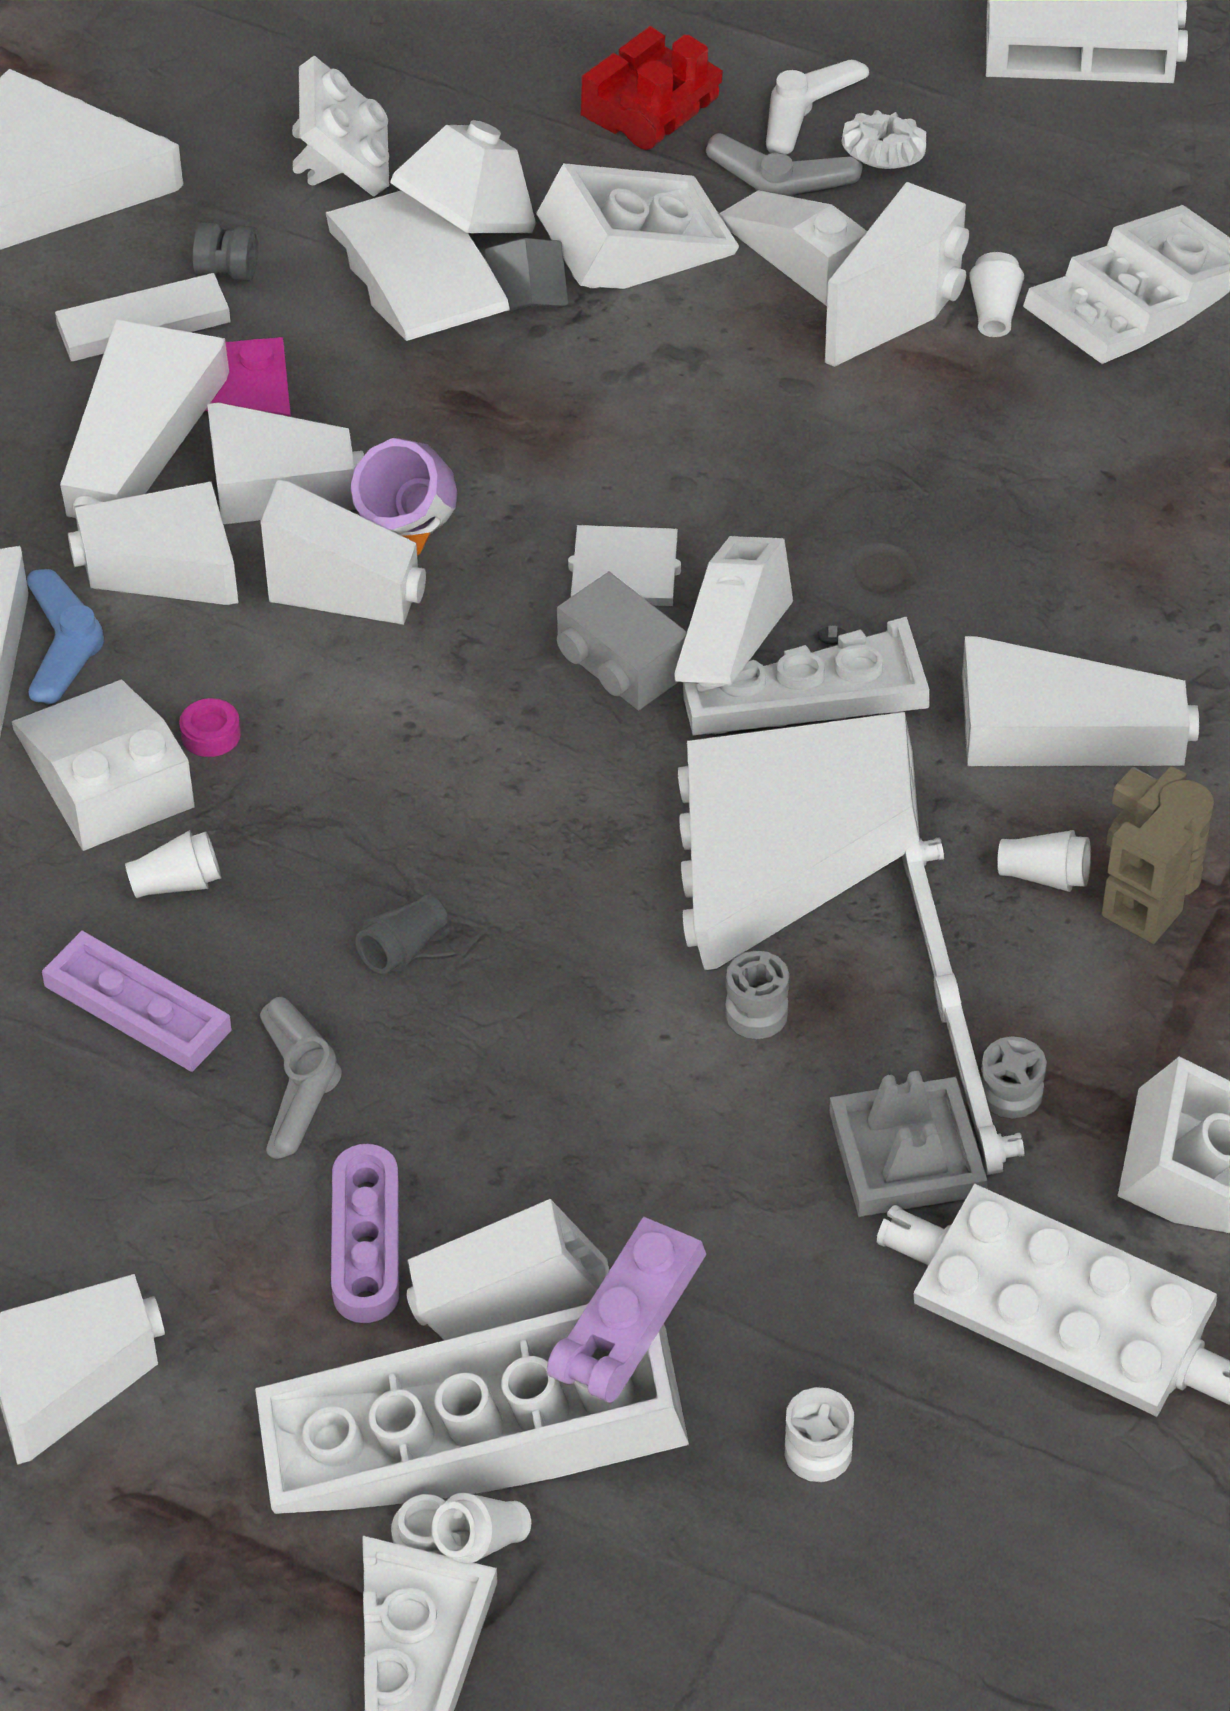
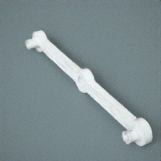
(992, 1146)

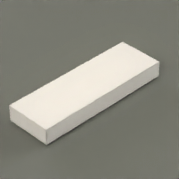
(178, 306)

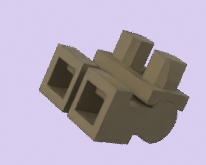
(1155, 849)

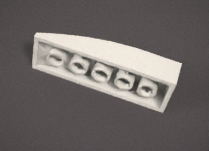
(458, 1420)

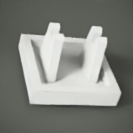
(340, 130)

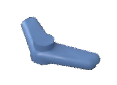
(75, 639)

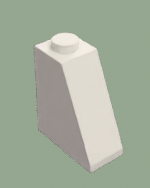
(262, 447)
(157, 545)
(336, 559)
(505, 1273)
(72, 1358)

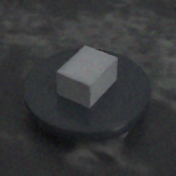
(830, 634)

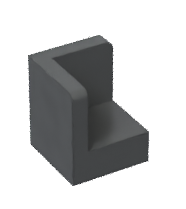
(530, 273)

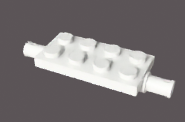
(1063, 1299)

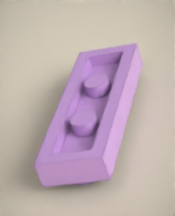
(137, 1001)

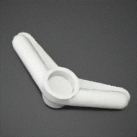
(794, 98)

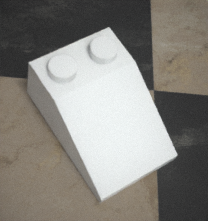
(631, 224)
(897, 273)
(107, 763)
(1181, 1147)

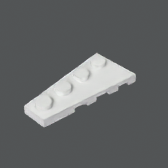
(830, 684)

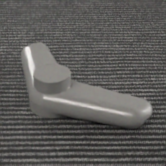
(778, 172)
(310, 1069)

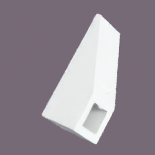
(735, 610)

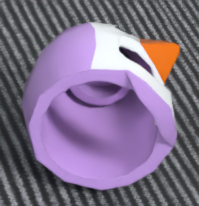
(404, 489)

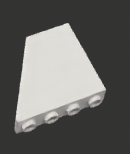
(1086, 39)
(72, 161)
(789, 824)

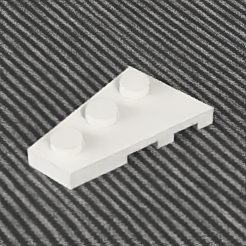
(420, 1625)

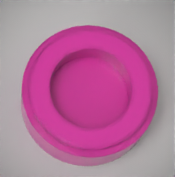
(210, 727)

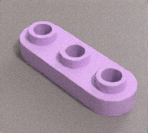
(359, 1214)

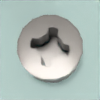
(1024, 1067)

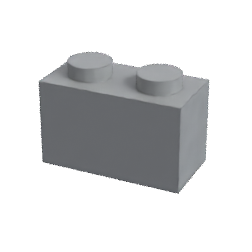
(620, 640)

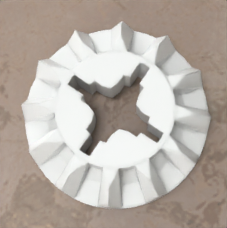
(901, 144)

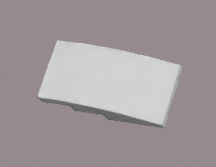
(416, 265)
(1138, 285)

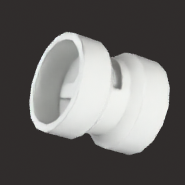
(819, 1434)

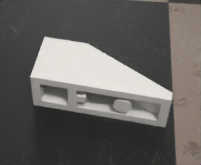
(796, 236)

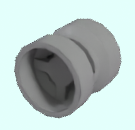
(757, 994)

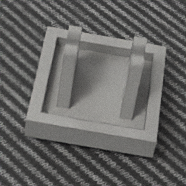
(906, 1144)

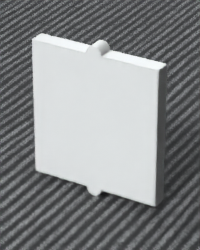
(635, 555)

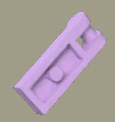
(627, 1309)

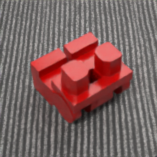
(650, 87)

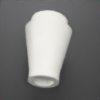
(995, 289)
(1047, 859)
(175, 867)
(477, 1526)

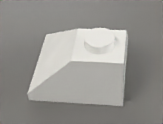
(470, 180)

